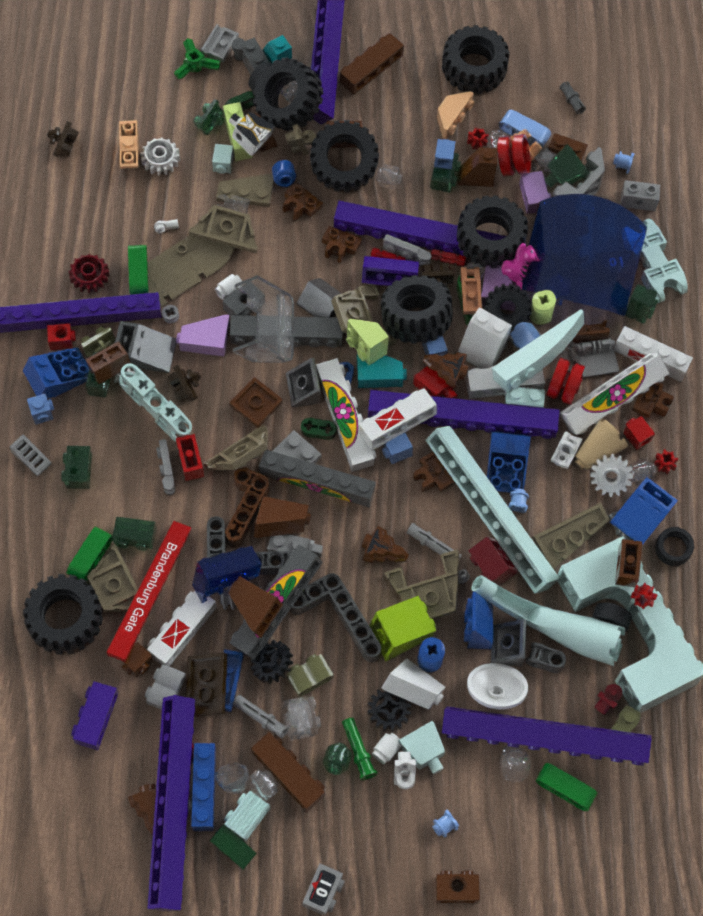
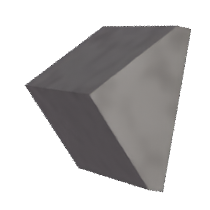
(317, 298)
(304, 384)
(509, 643)

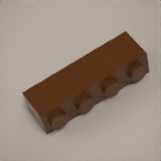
(371, 63)
(288, 772)

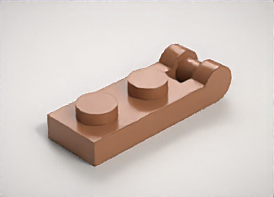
(470, 290)

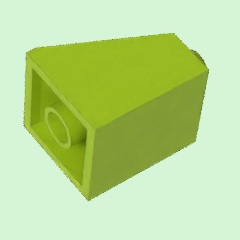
(402, 627)

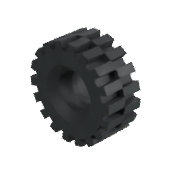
(513, 294)

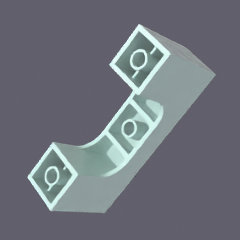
(671, 660)

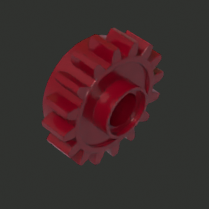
(90, 281)

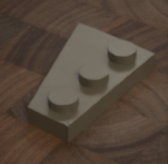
(255, 188)

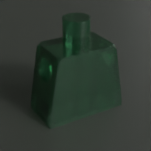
(566, 168)

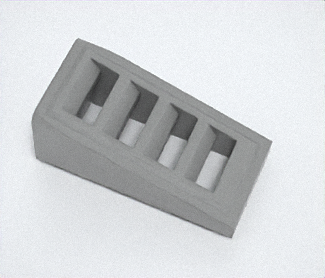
(24, 444)

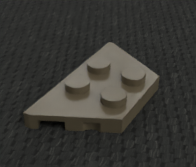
(226, 228)
(240, 452)
(113, 582)

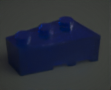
(222, 570)

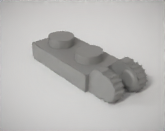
(406, 250)
(166, 469)

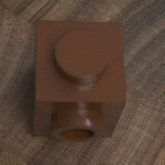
(137, 661)

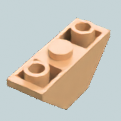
(453, 111)
(129, 144)

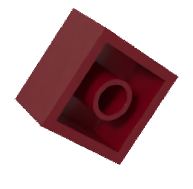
(492, 561)

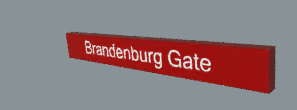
(149, 591)

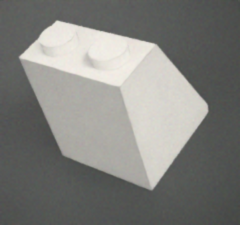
(485, 339)

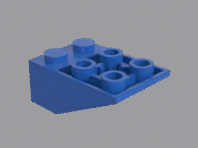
(56, 372)
(508, 461)
(644, 511)
(479, 622)

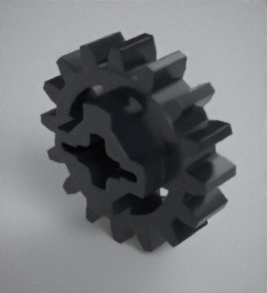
(272, 662)
(381, 711)

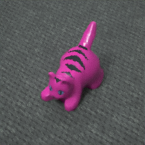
(517, 268)

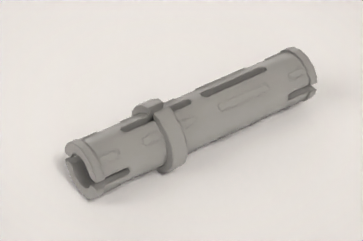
(427, 539)
(267, 720)

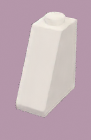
(414, 685)

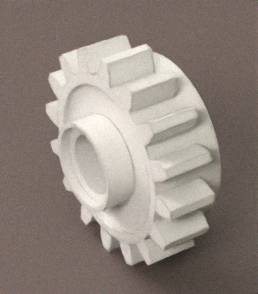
(160, 156)
(607, 484)

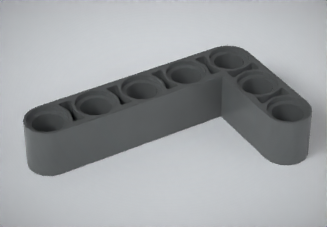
(219, 537)
(342, 610)

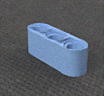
(515, 122)

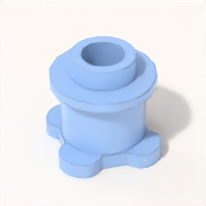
(623, 161)
(518, 501)
(445, 824)

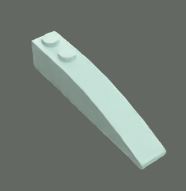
(537, 354)

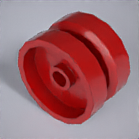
(514, 155)
(566, 381)

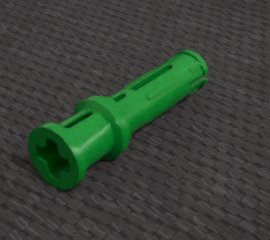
(361, 758)

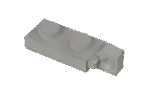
(290, 542)

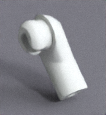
(162, 226)

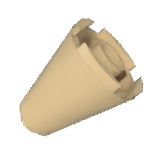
(601, 441)

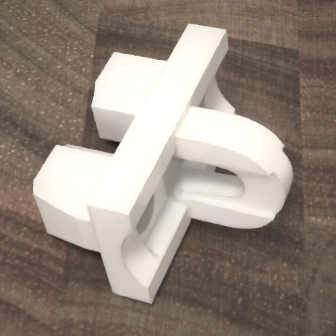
(568, 444)
(404, 771)

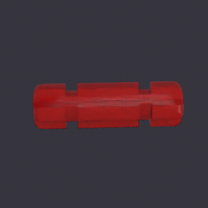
(384, 254)
(447, 257)

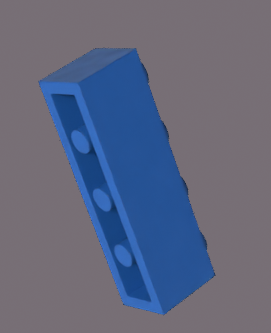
(203, 787)

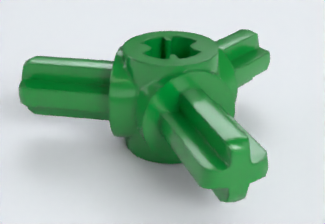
(194, 61)

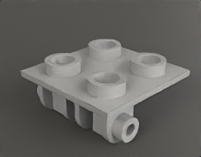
(597, 357)

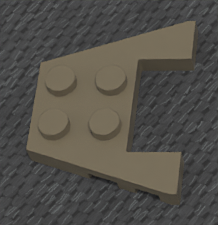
(354, 306)
(437, 593)

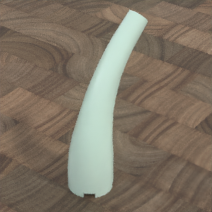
(579, 633)

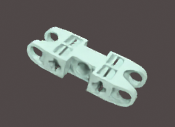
(658, 270)
(165, 416)

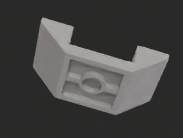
(593, 181)

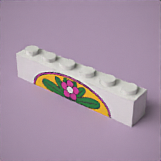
(614, 393)
(344, 414)

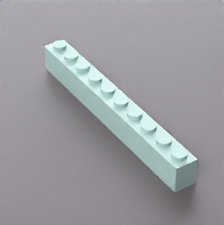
(492, 509)

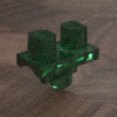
(211, 117)

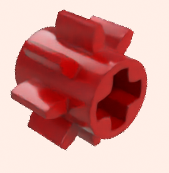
(477, 138)
(665, 456)
(644, 595)

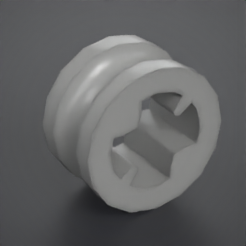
(168, 309)

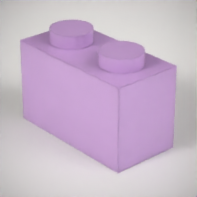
(533, 190)

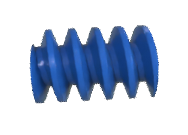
(431, 654)

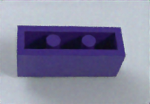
(386, 271)
(94, 715)

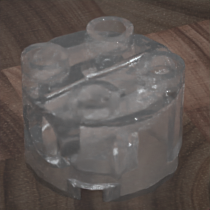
(301, 717)

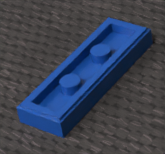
(234, 665)

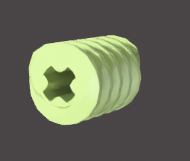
(542, 307)

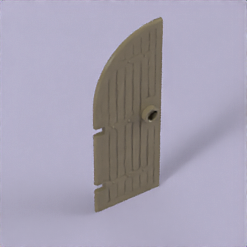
(183, 263)

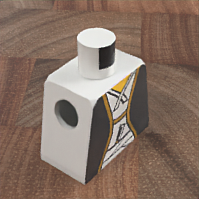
(251, 131)

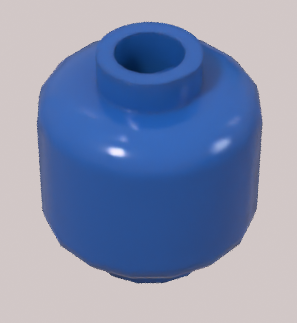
(284, 173)

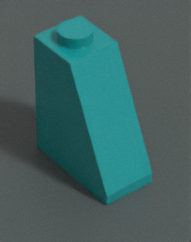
(278, 49)
(381, 373)

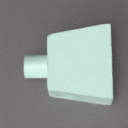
(424, 747)

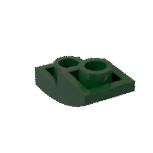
(232, 847)

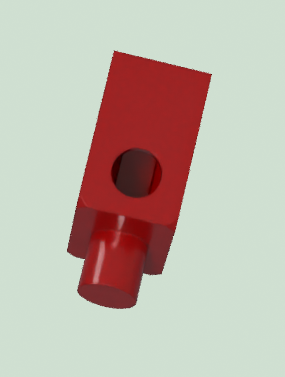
(433, 384)

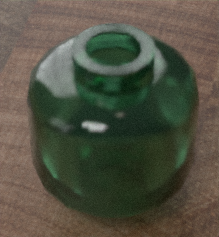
(337, 758)

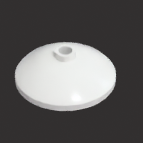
(497, 686)

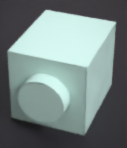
(222, 158)

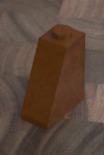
(479, 168)
(281, 518)
(255, 605)

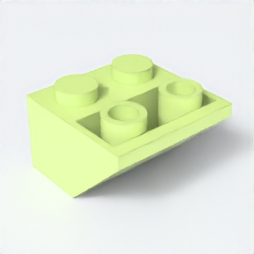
(367, 339)

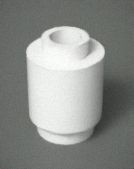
(227, 286)
(386, 748)

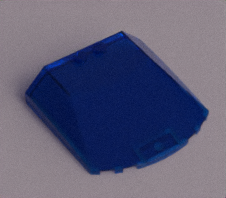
(585, 251)

